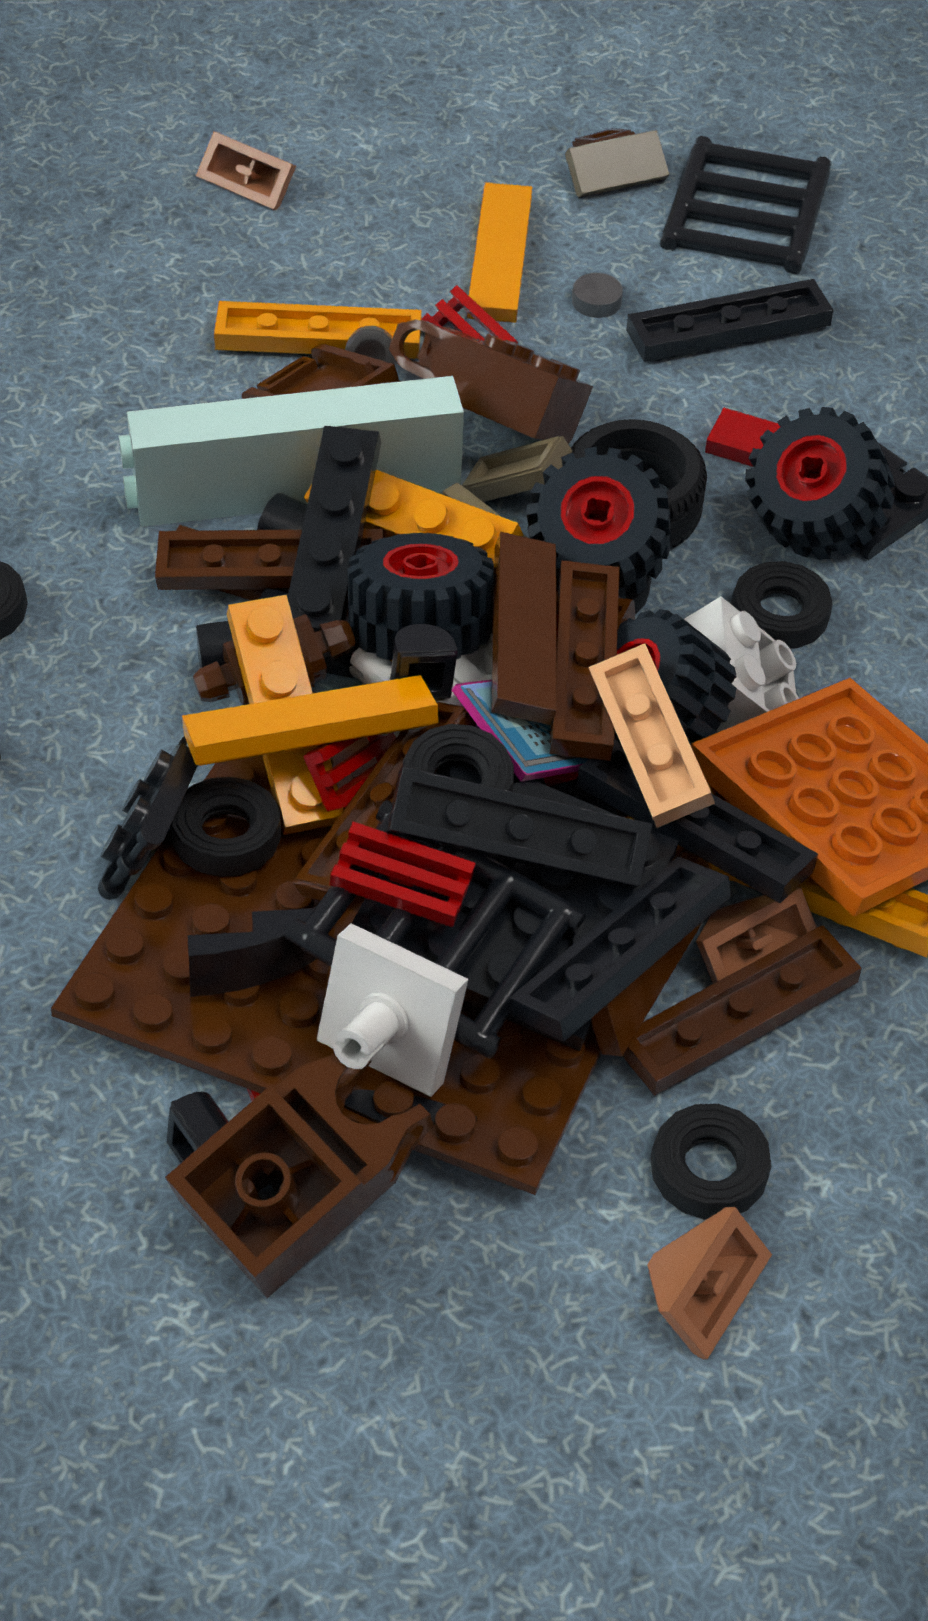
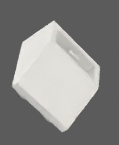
(761, 663)

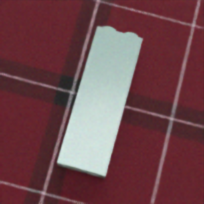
(244, 451)

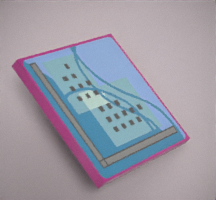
(524, 739)

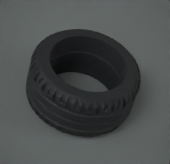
(668, 454)

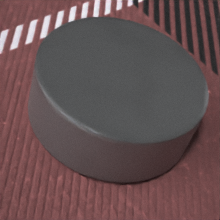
(597, 295)
(371, 342)

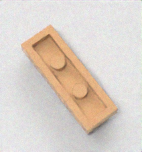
(651, 735)

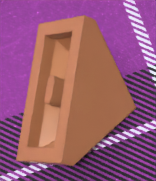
(245, 171)
(751, 931)
(707, 1277)

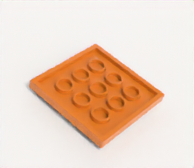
(837, 780)

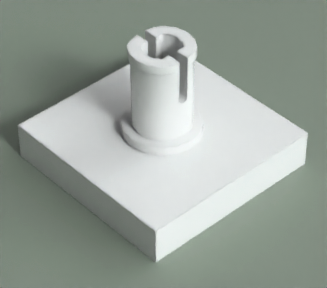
(390, 1010)

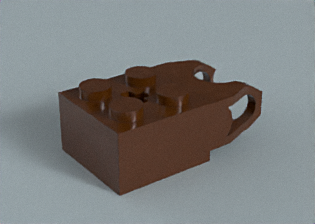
(499, 379)
(307, 1150)

